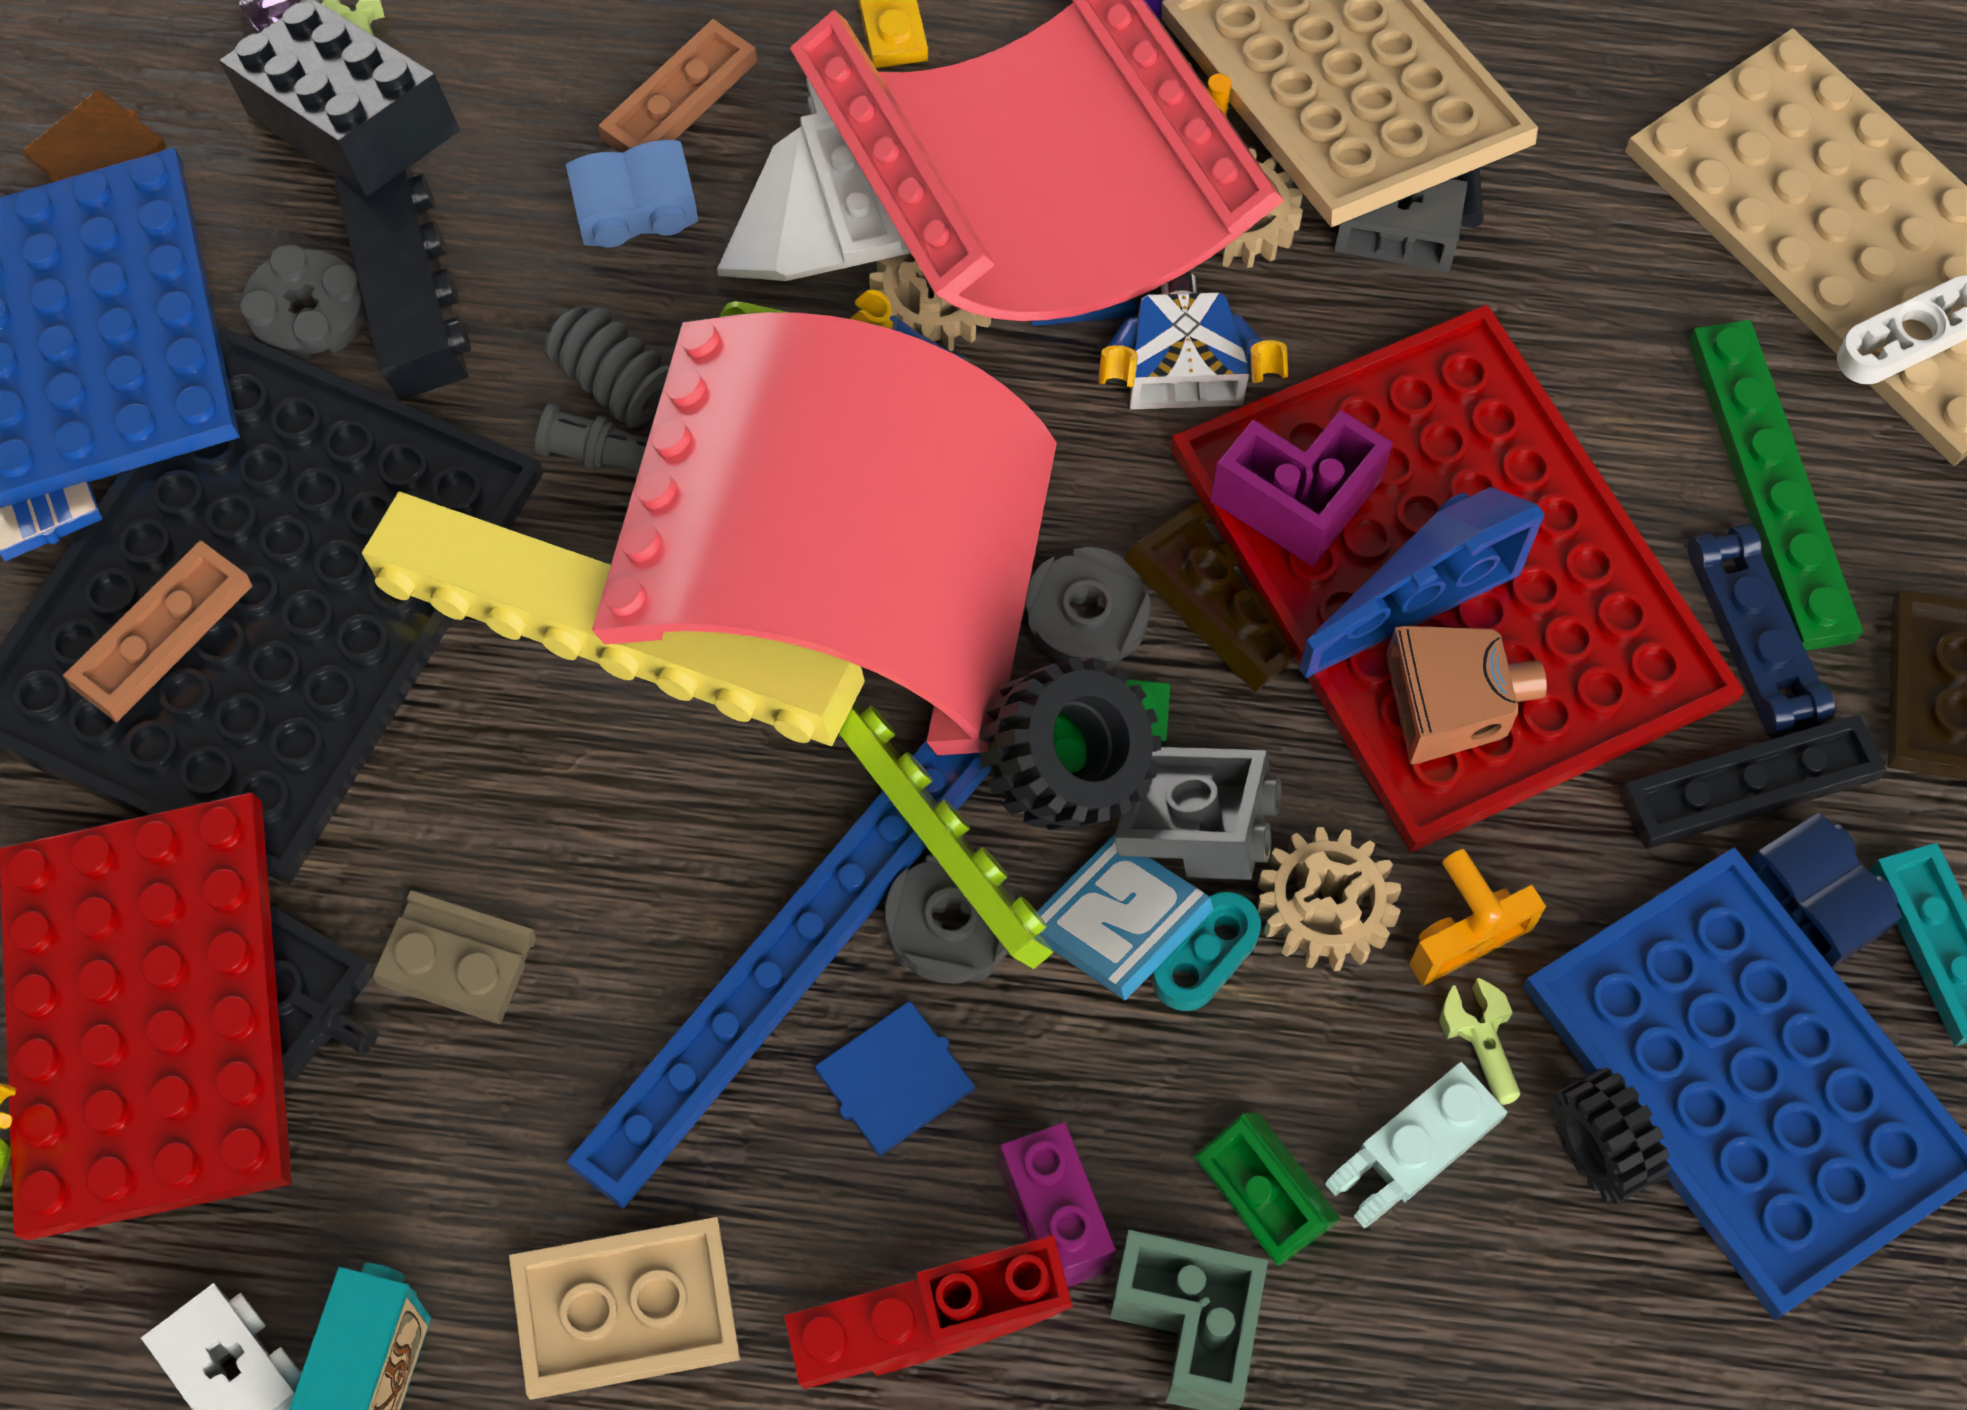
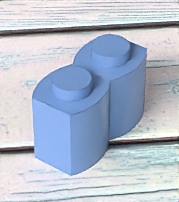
(632, 193)

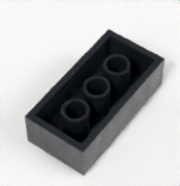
(340, 95)

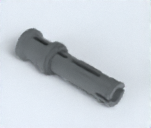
(588, 440)

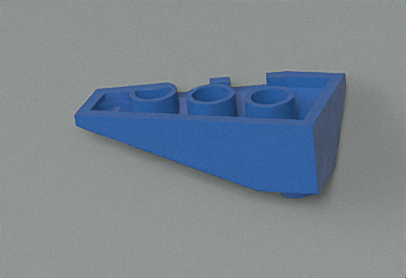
(1451, 559)

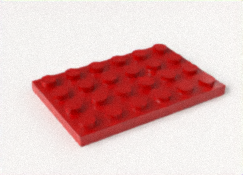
(142, 1018)

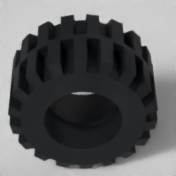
(1114, 733)

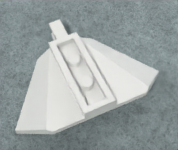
(810, 209)

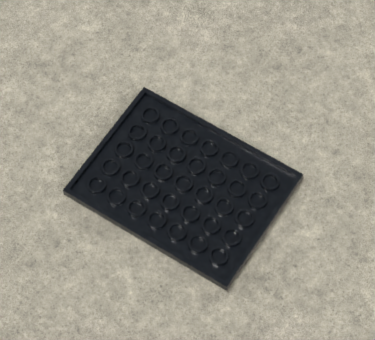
(309, 658)

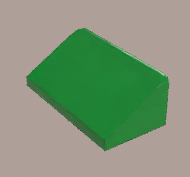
(1267, 1187)

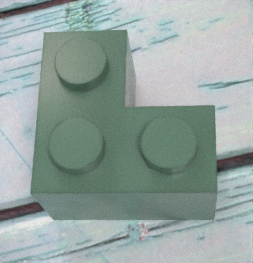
(1207, 1300)

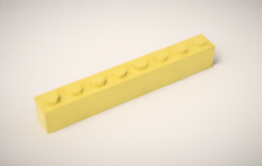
(554, 596)

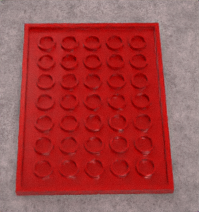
(1589, 603)

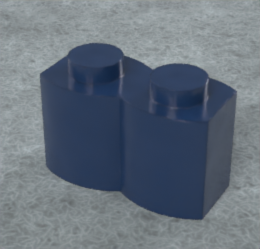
(1826, 888)

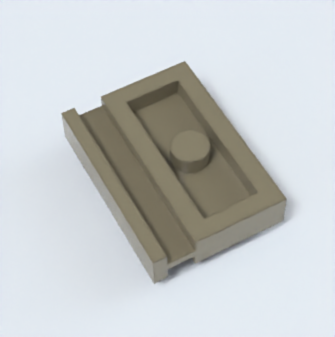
(455, 957)

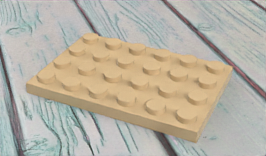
(1354, 94)

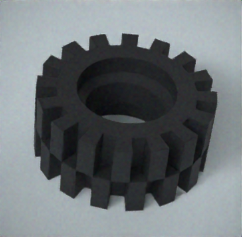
(1610, 1135)

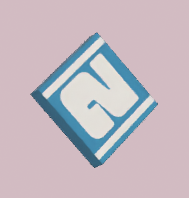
(1121, 918)

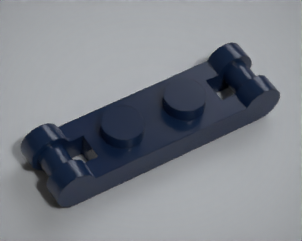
(1759, 630)

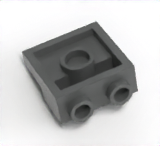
(1206, 811)

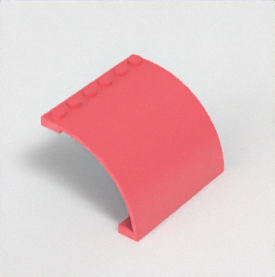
(1049, 165)
(838, 502)

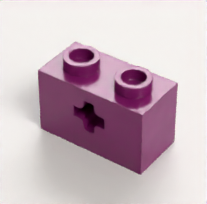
(1057, 1200)

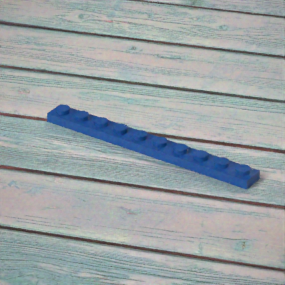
(762, 987)

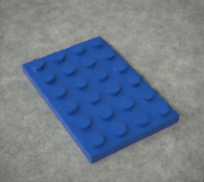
(105, 329)
(1769, 1079)

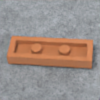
(680, 89)
(158, 631)

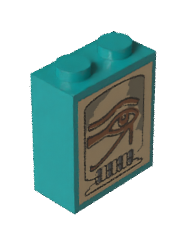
(364, 1343)

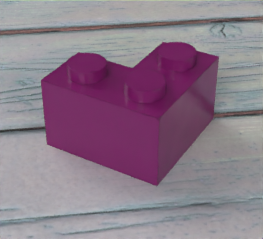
(1299, 495)

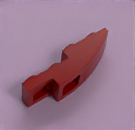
(929, 1316)

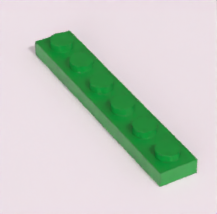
(1774, 484)

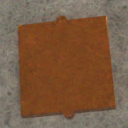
(92, 138)

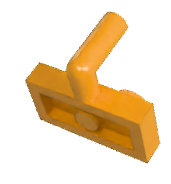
(1494, 922)

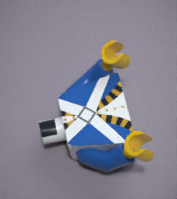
(1188, 351)

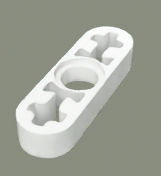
(1902, 349)

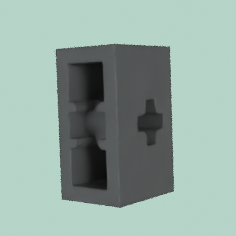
(1410, 231)

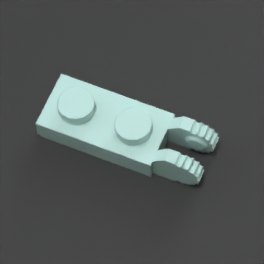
(1421, 1141)

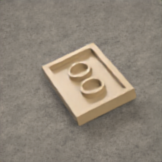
(623, 1308)

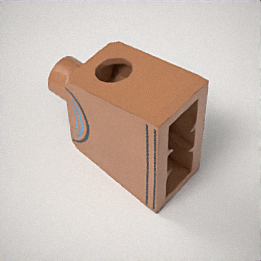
(1456, 688)

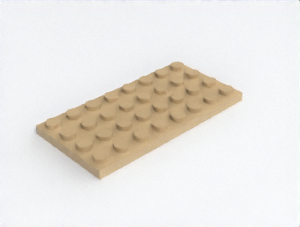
(1824, 209)

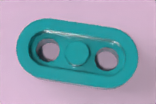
(1207, 955)

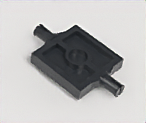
(315, 993)

